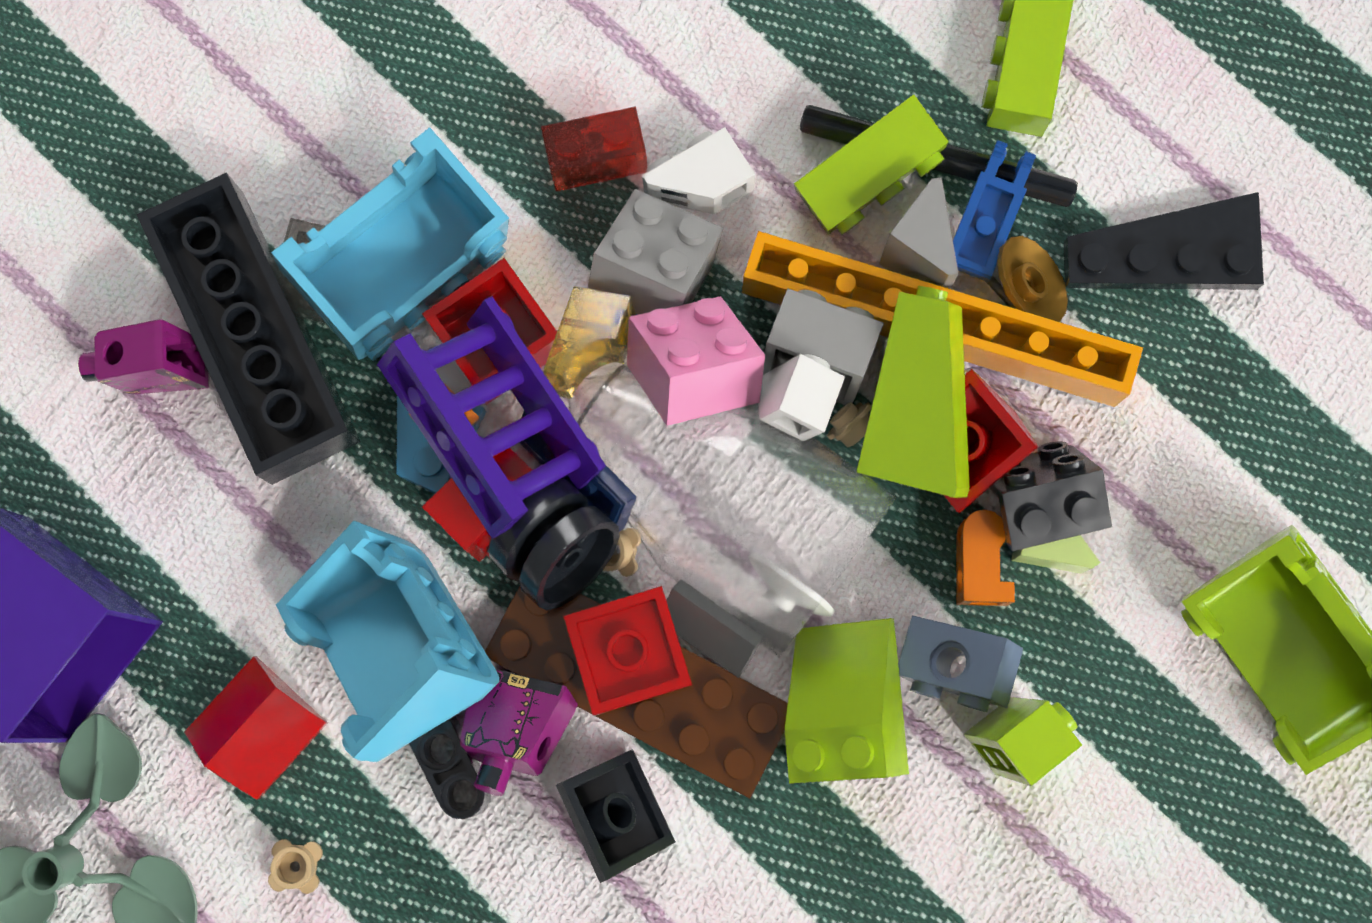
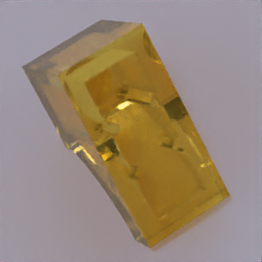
(588, 337)

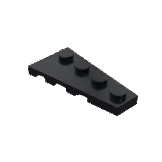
(1183, 249)

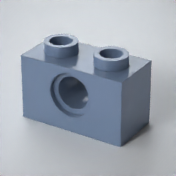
(988, 670)

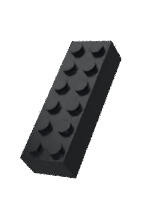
(248, 329)

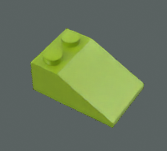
(845, 704)

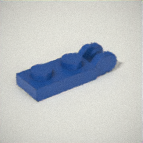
(990, 215)

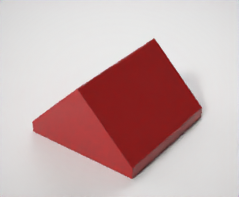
(994, 439)
(254, 729)

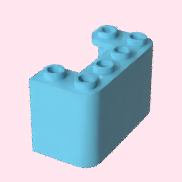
(397, 249)

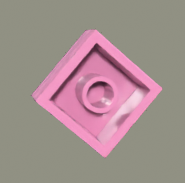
(694, 360)

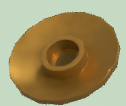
(1032, 279)

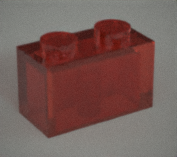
(595, 148)

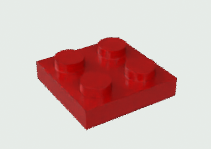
(627, 651)

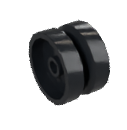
(556, 545)

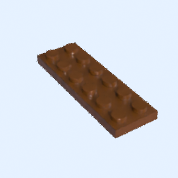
(713, 726)

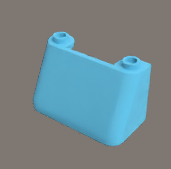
(389, 639)

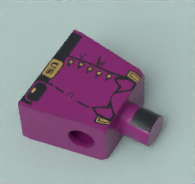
(145, 359)
(515, 728)

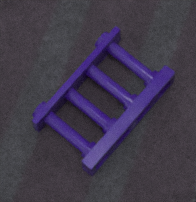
(454, 439)

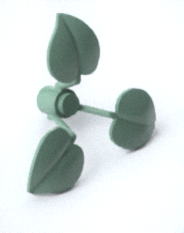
(105, 766)

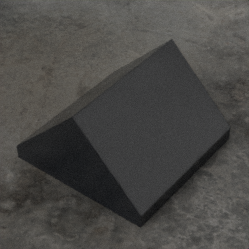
(615, 815)

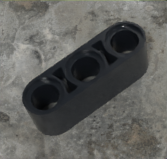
(446, 776)

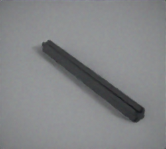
(956, 161)

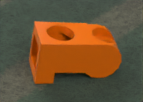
(979, 561)

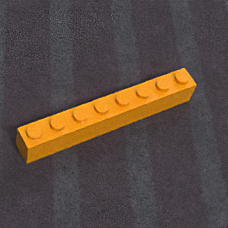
(992, 333)

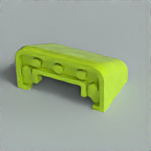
(1294, 645)

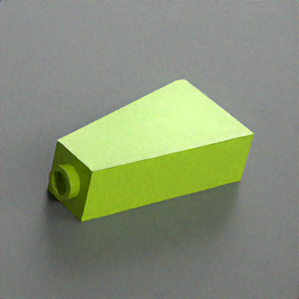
(920, 399)

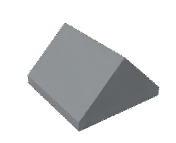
(923, 240)

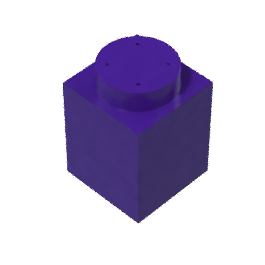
(61, 634)

